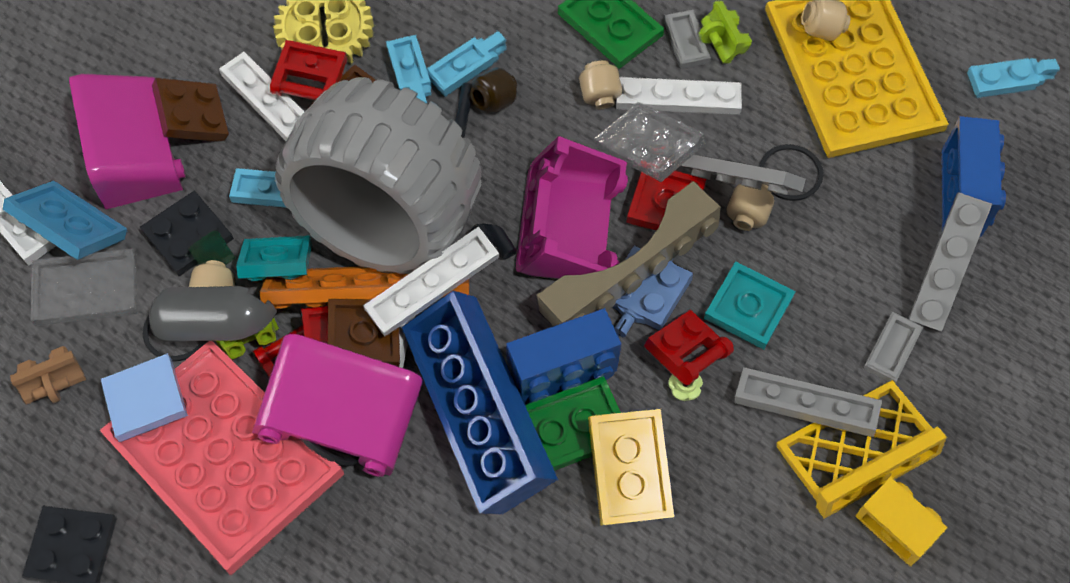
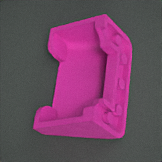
(123, 139)
(568, 211)
(338, 402)

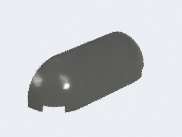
(208, 314)

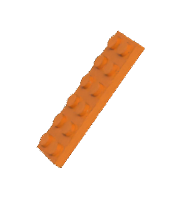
(332, 283)

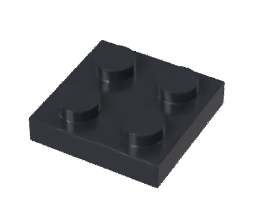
(180, 228)
(69, 546)

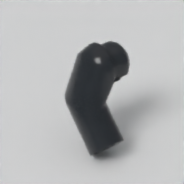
(498, 238)

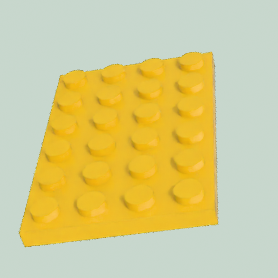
(864, 83)

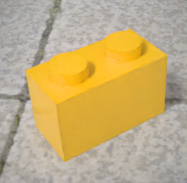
(901, 521)

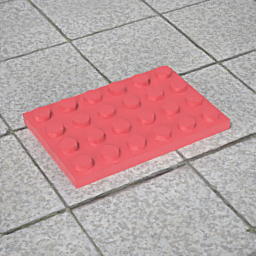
(219, 473)

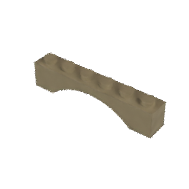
(687, 219)

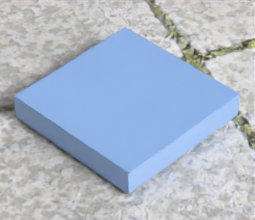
(143, 397)

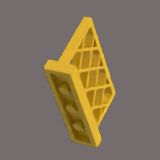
(872, 474)

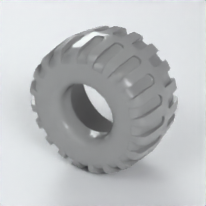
(378, 175)

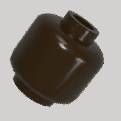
(493, 90)

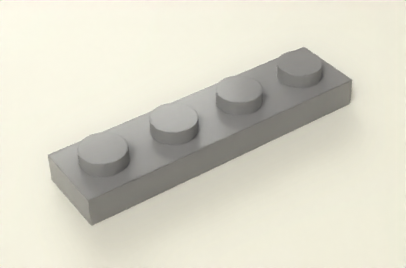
(751, 176)
(949, 261)
(808, 402)

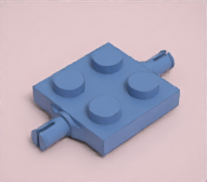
(653, 299)

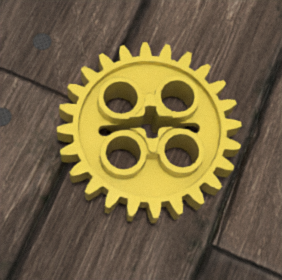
(347, 24)

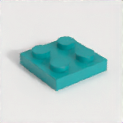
(274, 257)
(749, 305)

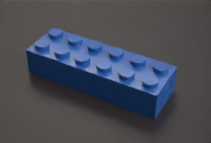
(478, 404)

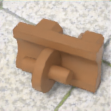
(49, 377)

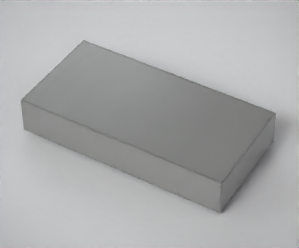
(685, 40)
(893, 347)

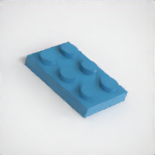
(65, 219)

